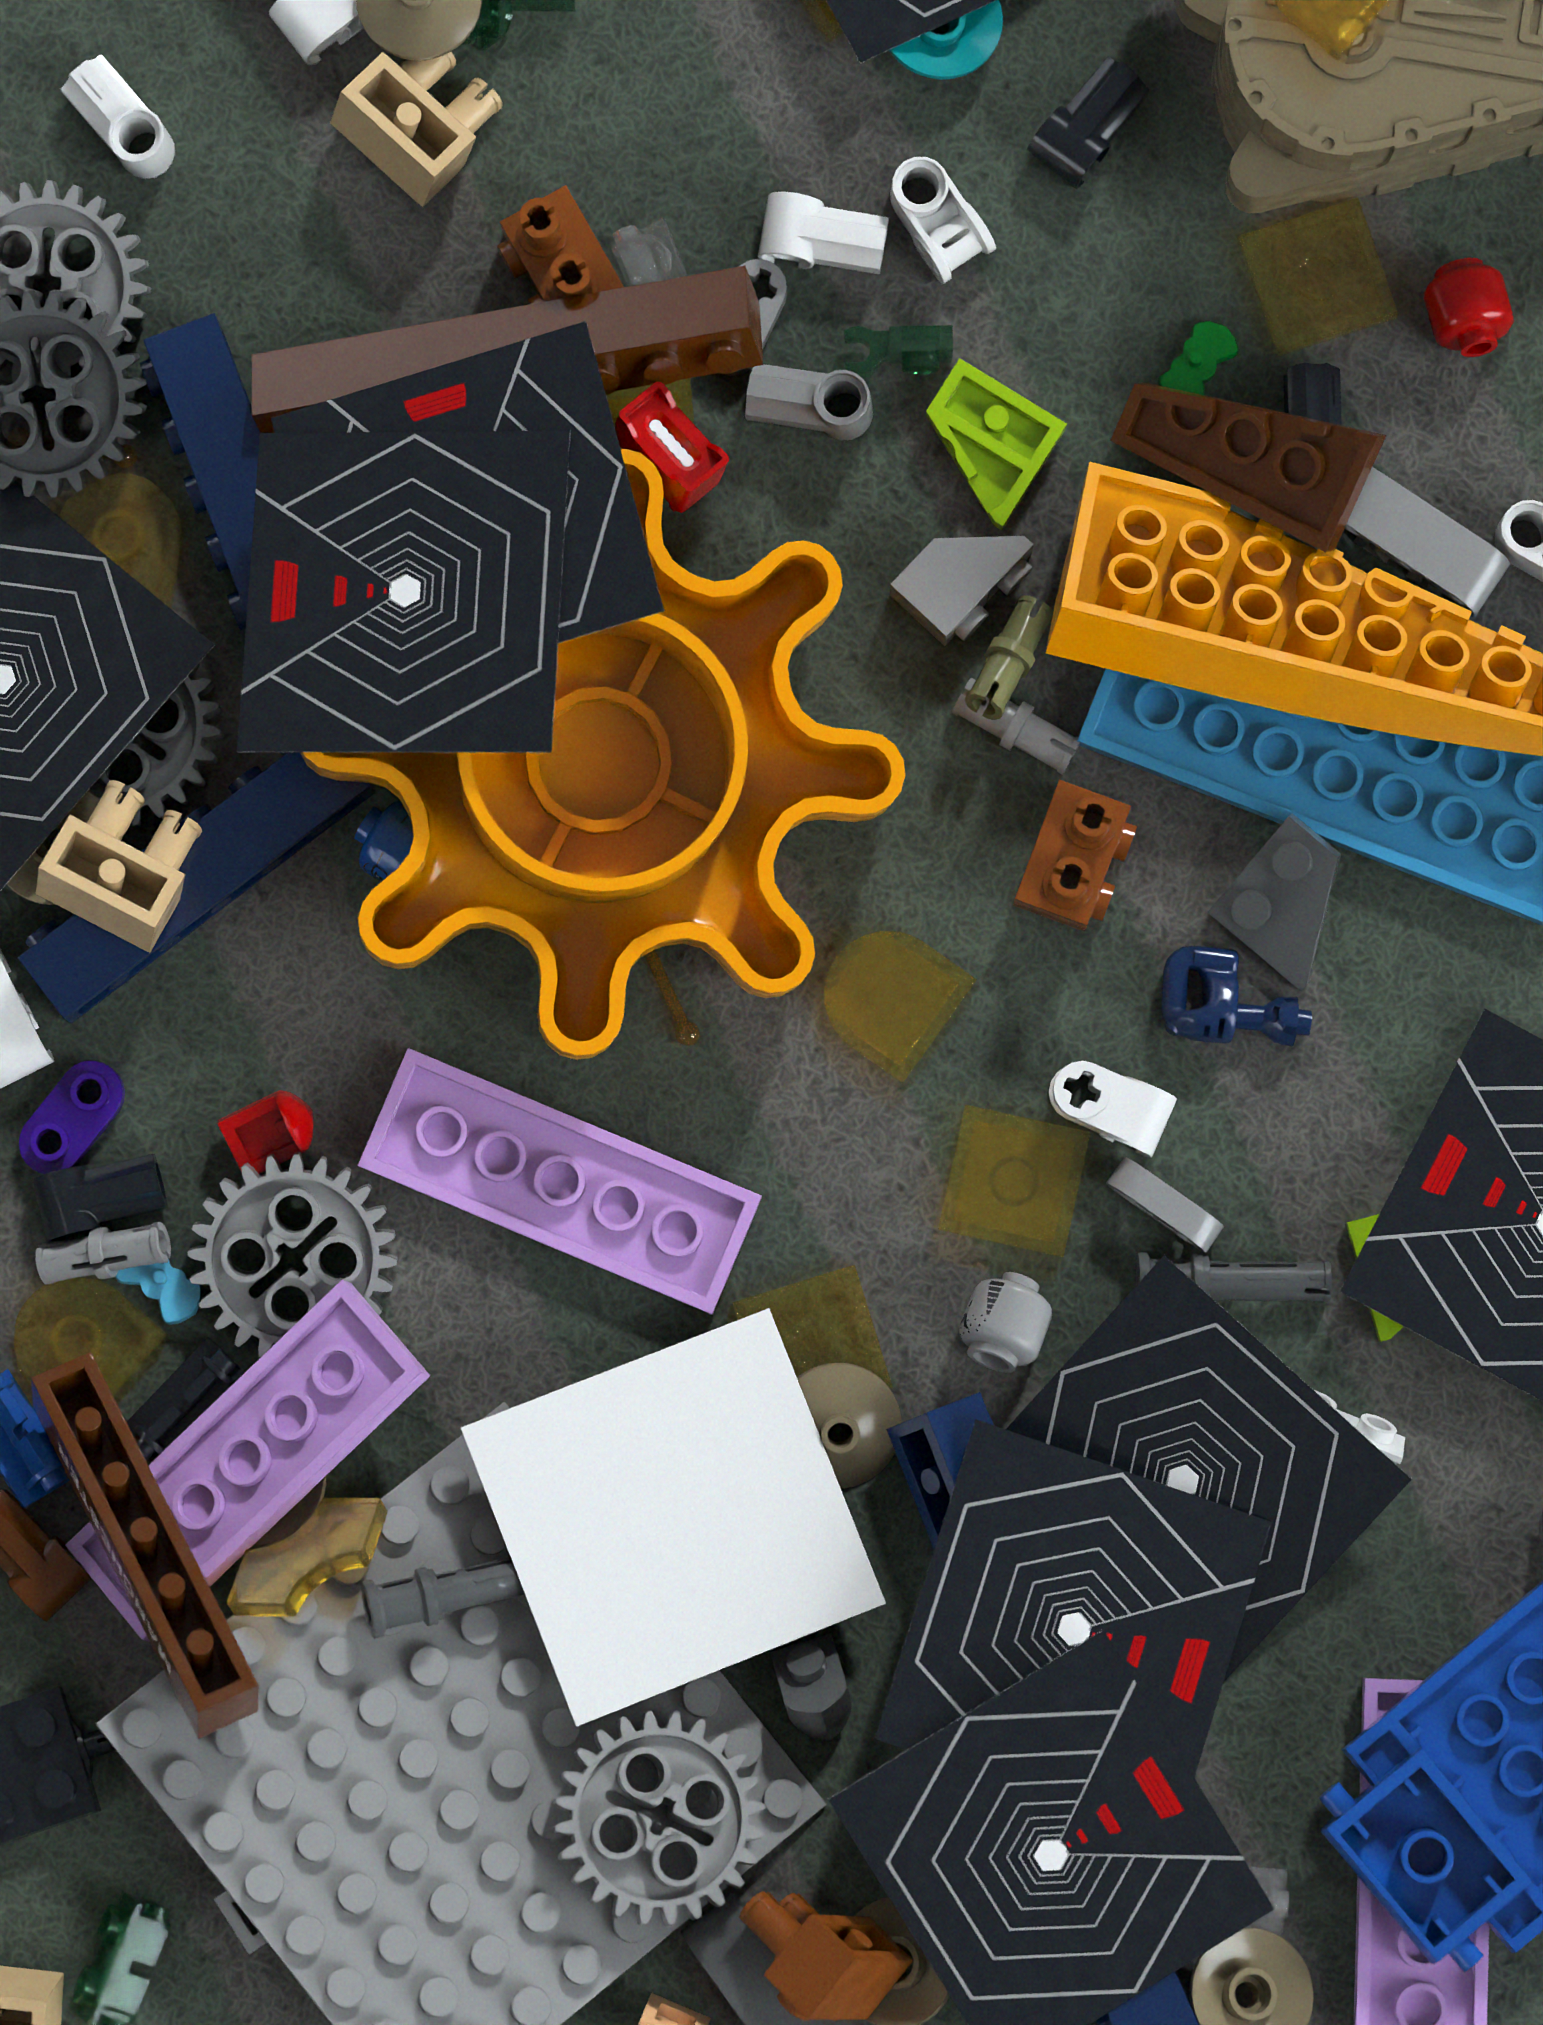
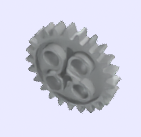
(105, 284)
(253, 1215)
(636, 1874)

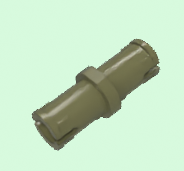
(1009, 657)

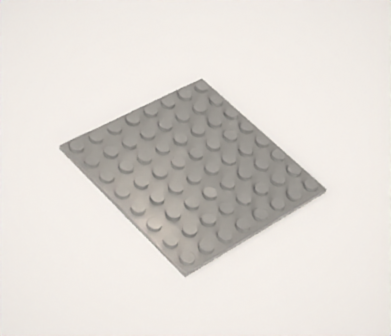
(405, 1784)

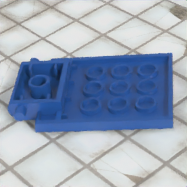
(1456, 1796)

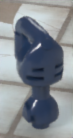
(1220, 992)

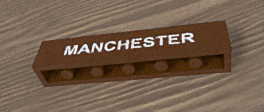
(145, 1545)

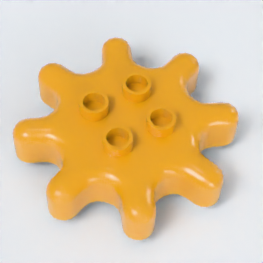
(654, 809)

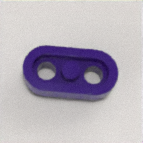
(68, 1115)

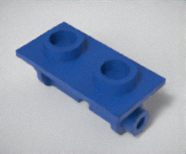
(26, 1452)

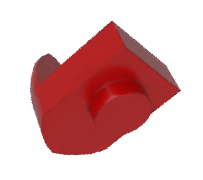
(271, 1125)

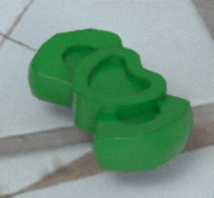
(1206, 348)

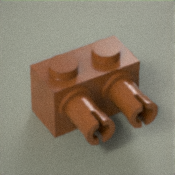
(555, 249)
(1074, 855)
(824, 1962)

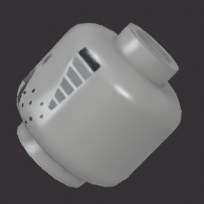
(1005, 1322)

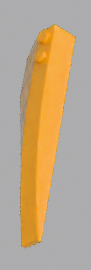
(1237, 610)

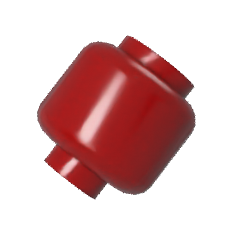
(1468, 307)

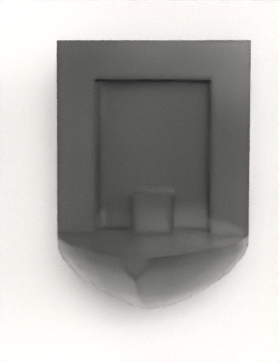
(813, 1687)

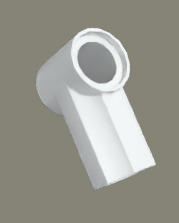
(119, 116)
(811, 234)

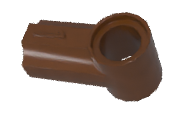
(36, 1562)

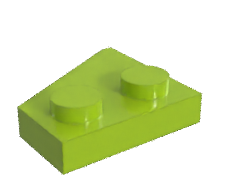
(993, 437)

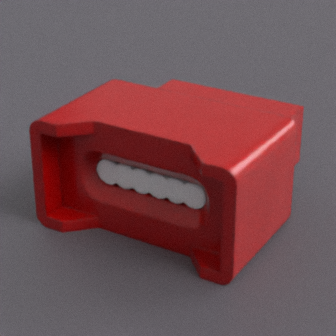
(671, 441)

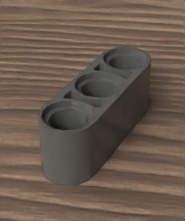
(738, 1964)

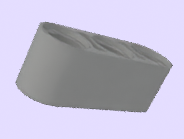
(1425, 542)

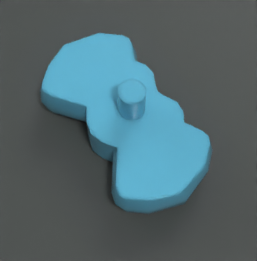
(170, 1286)

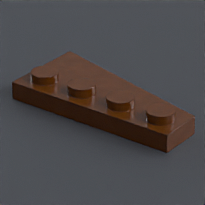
(1265, 461)

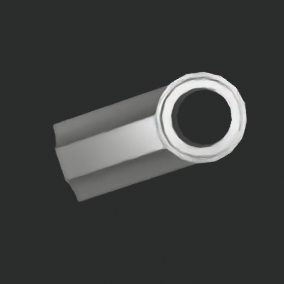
(801, 400)

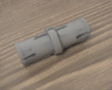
(1023, 730)
(103, 1253)

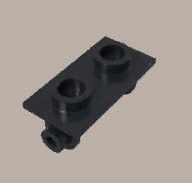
(183, 1398)

